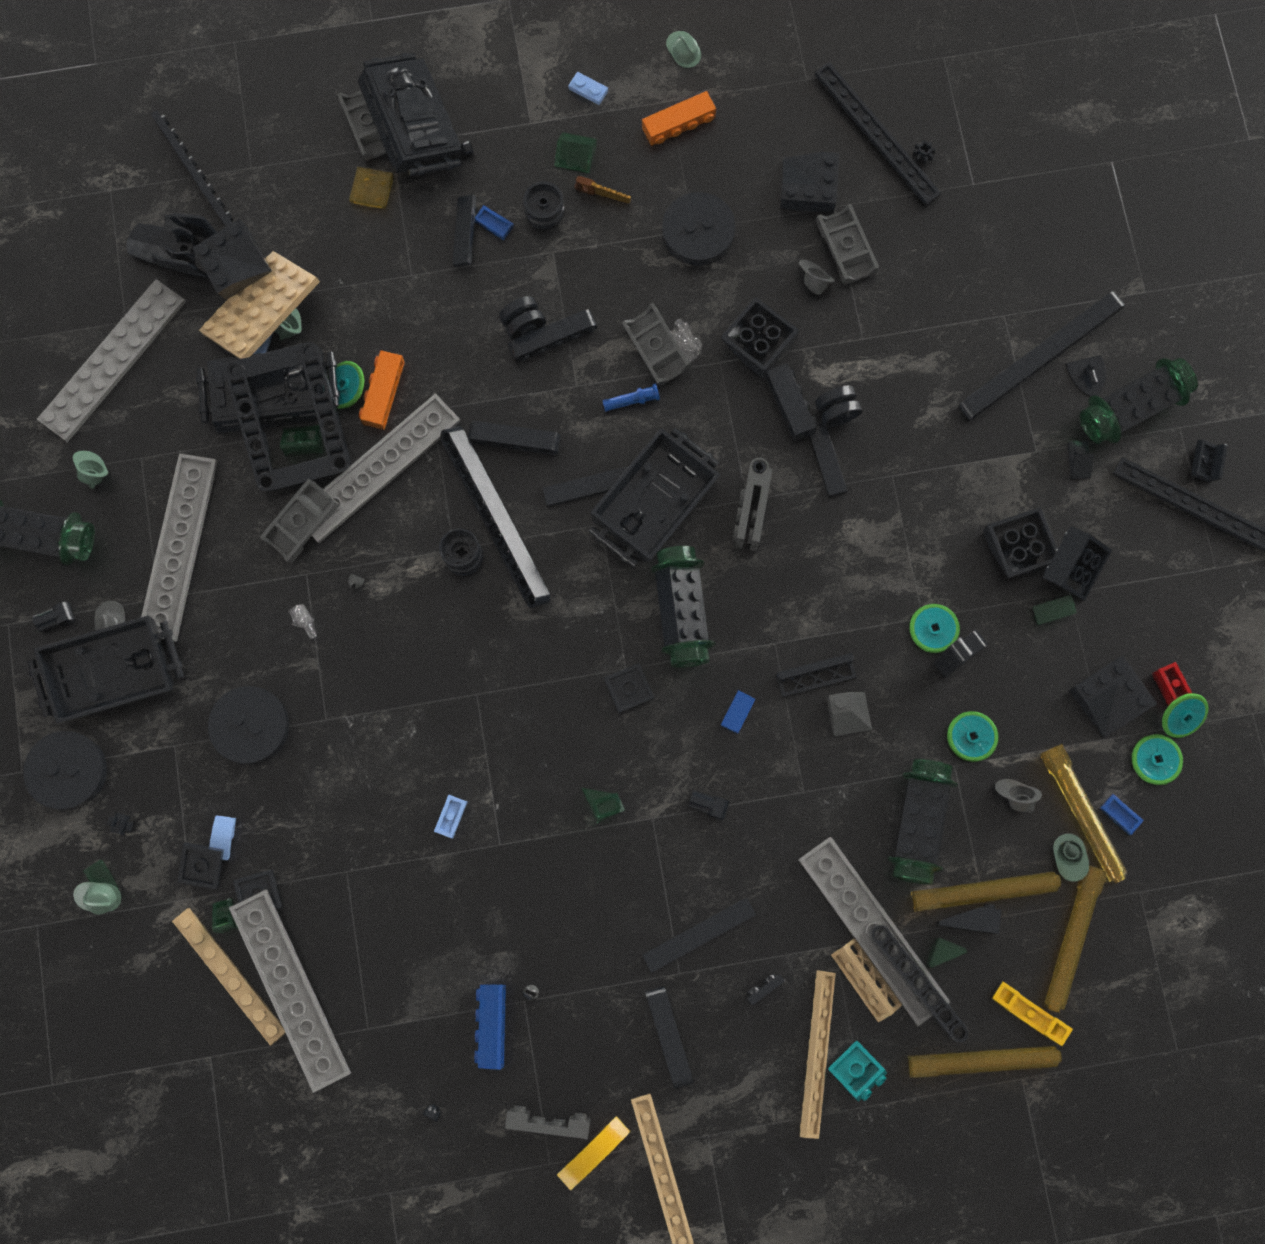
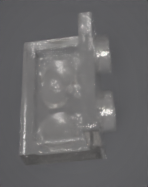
(688, 343)

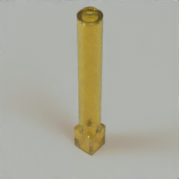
(1059, 765)
(985, 891)
(1074, 938)
(983, 1061)

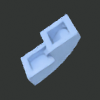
(222, 834)

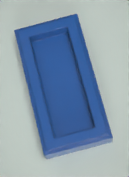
(493, 222)
(738, 712)
(1121, 814)

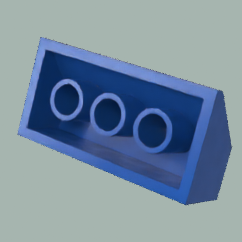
(491, 1026)

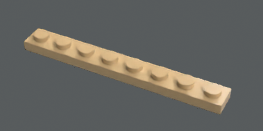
(229, 976)
(817, 1055)
(662, 1170)

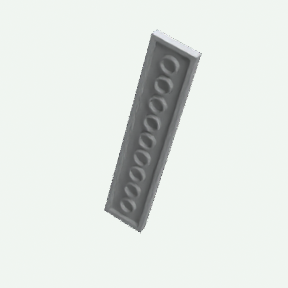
(111, 360)
(386, 461)
(179, 541)
(860, 914)
(290, 991)

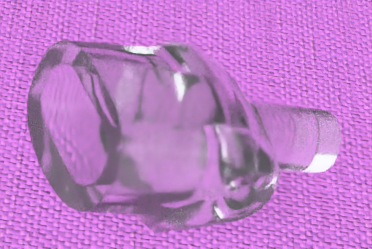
(303, 619)

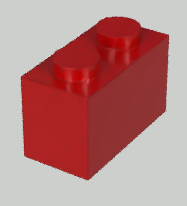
(1171, 682)

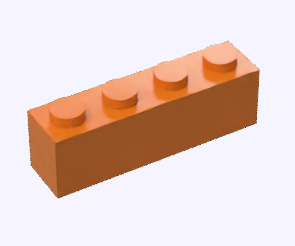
(679, 118)
(381, 390)

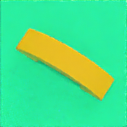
(1032, 1014)
(593, 1153)

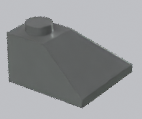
(848, 713)

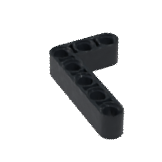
(960, 653)

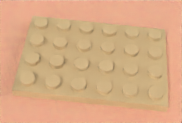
(259, 309)

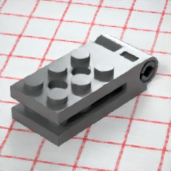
(756, 485)

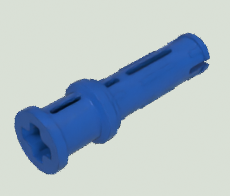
(639, 396)

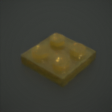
(371, 187)

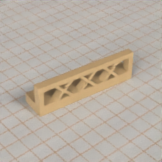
(865, 982)

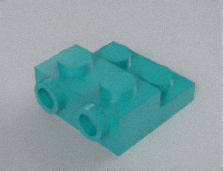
(858, 1071)

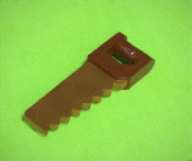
(590, 187)

